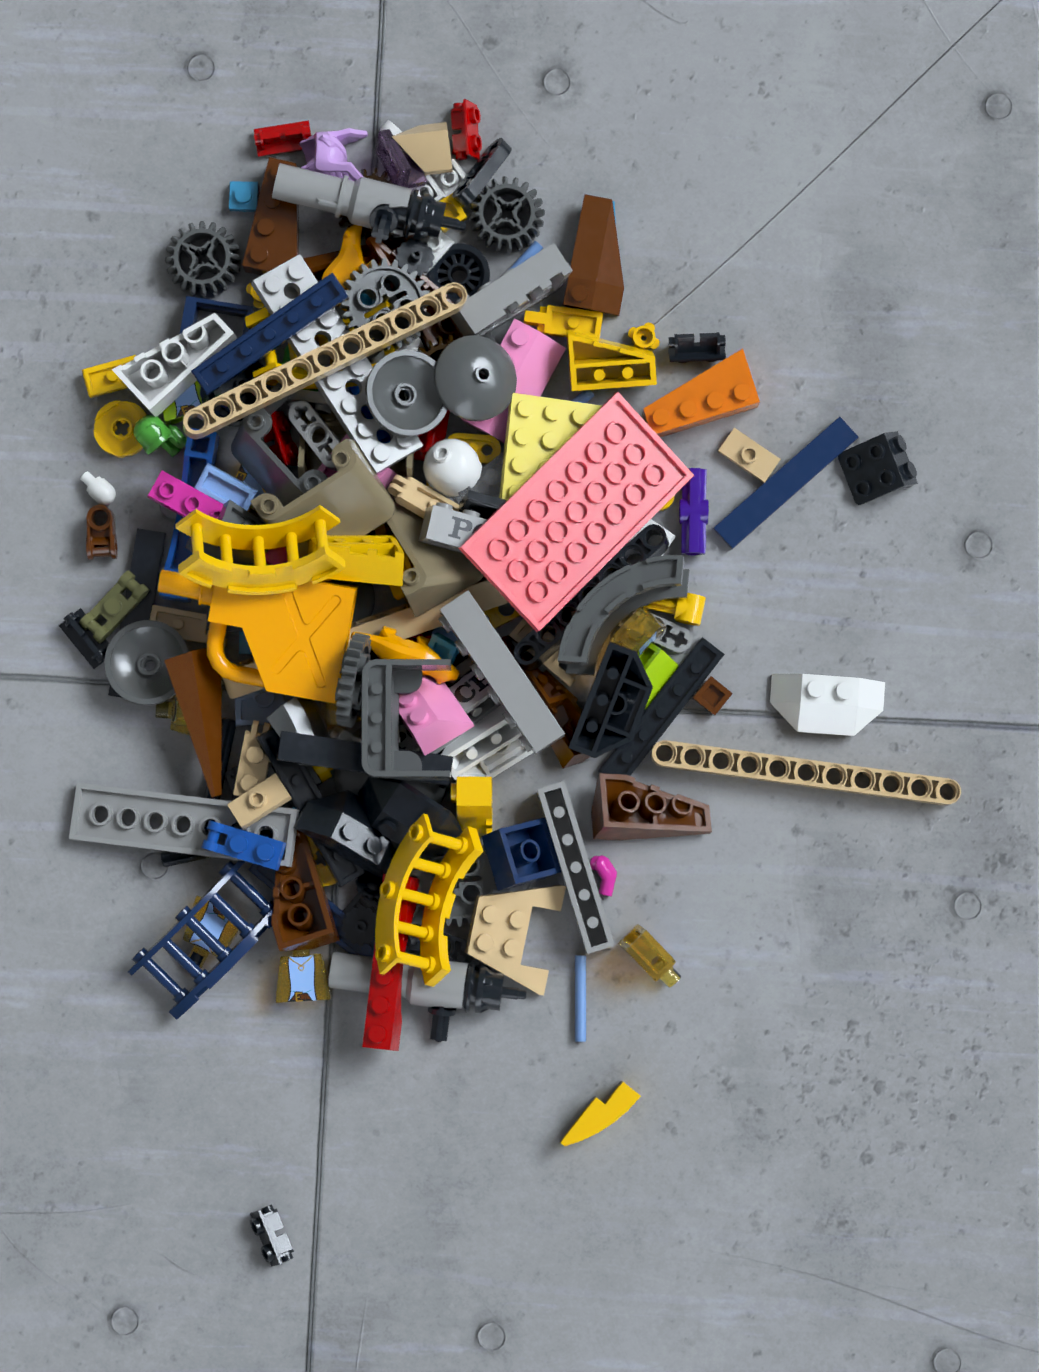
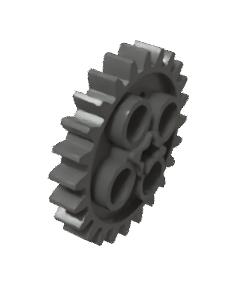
(371, 282)
(350, 684)
(461, 907)

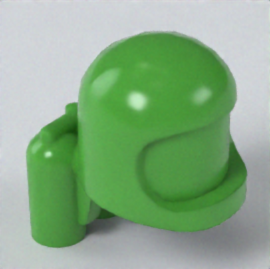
(153, 434)

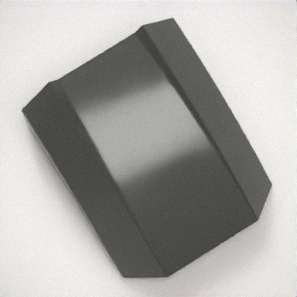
(299, 716)

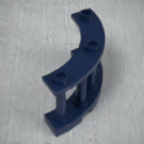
(225, 955)

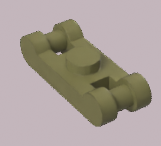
(114, 607)

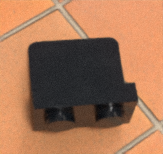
(877, 467)

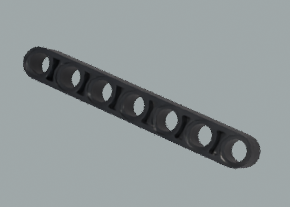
(534, 639)

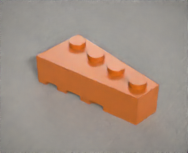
(706, 398)

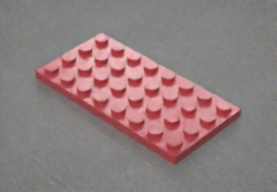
(576, 512)

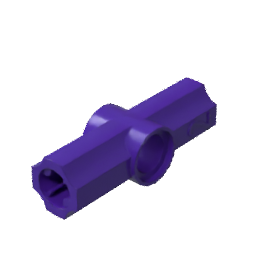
(694, 514)

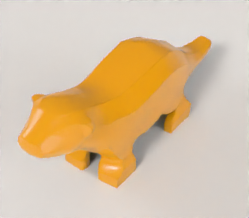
(349, 257)
(391, 646)

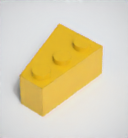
(607, 364)
(367, 558)
(473, 803)

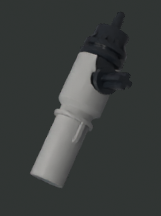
(365, 203)
(458, 988)

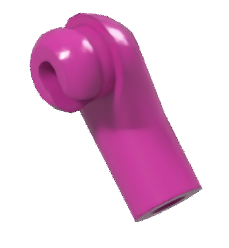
(607, 873)

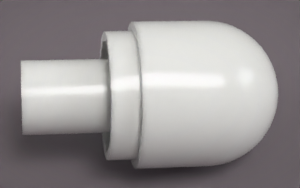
(99, 489)

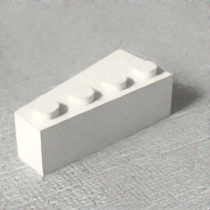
(165, 371)

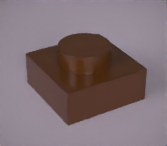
(712, 695)

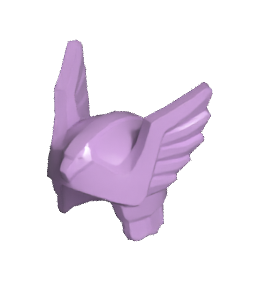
(327, 154)

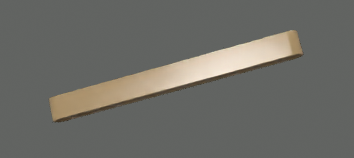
(335, 350)
(398, 618)
(818, 768)

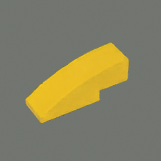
(601, 1115)

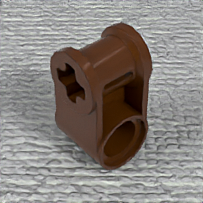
(101, 535)

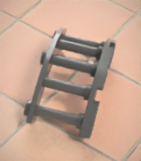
(615, 600)

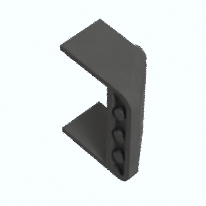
(263, 463)
(381, 688)

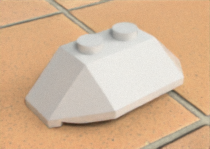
(826, 702)
(486, 748)

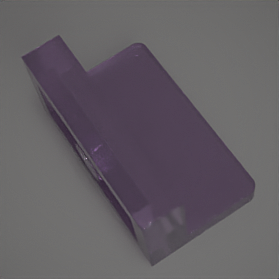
(397, 163)

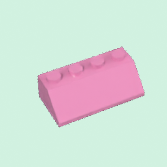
(534, 360)
(432, 715)

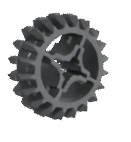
(515, 206)
(196, 268)

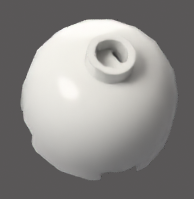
(451, 467)

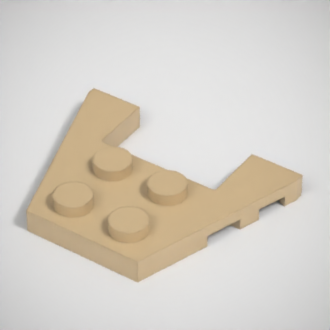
(501, 929)

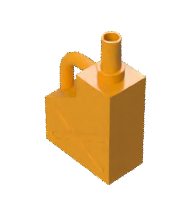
(292, 634)

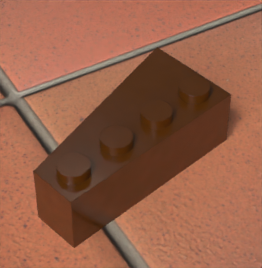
(274, 227)

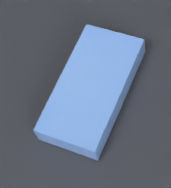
(225, 487)

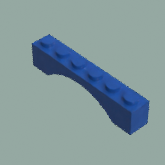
(196, 457)

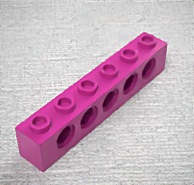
(184, 499)

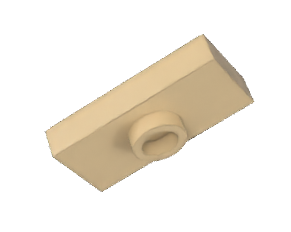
(749, 455)
(259, 801)

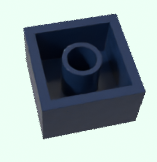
(521, 854)

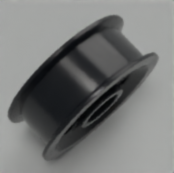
(463, 251)

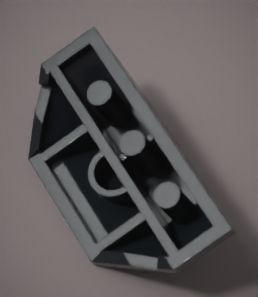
(613, 703)
(395, 806)
(344, 828)

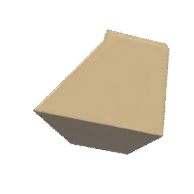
(428, 147)

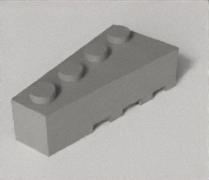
(513, 292)

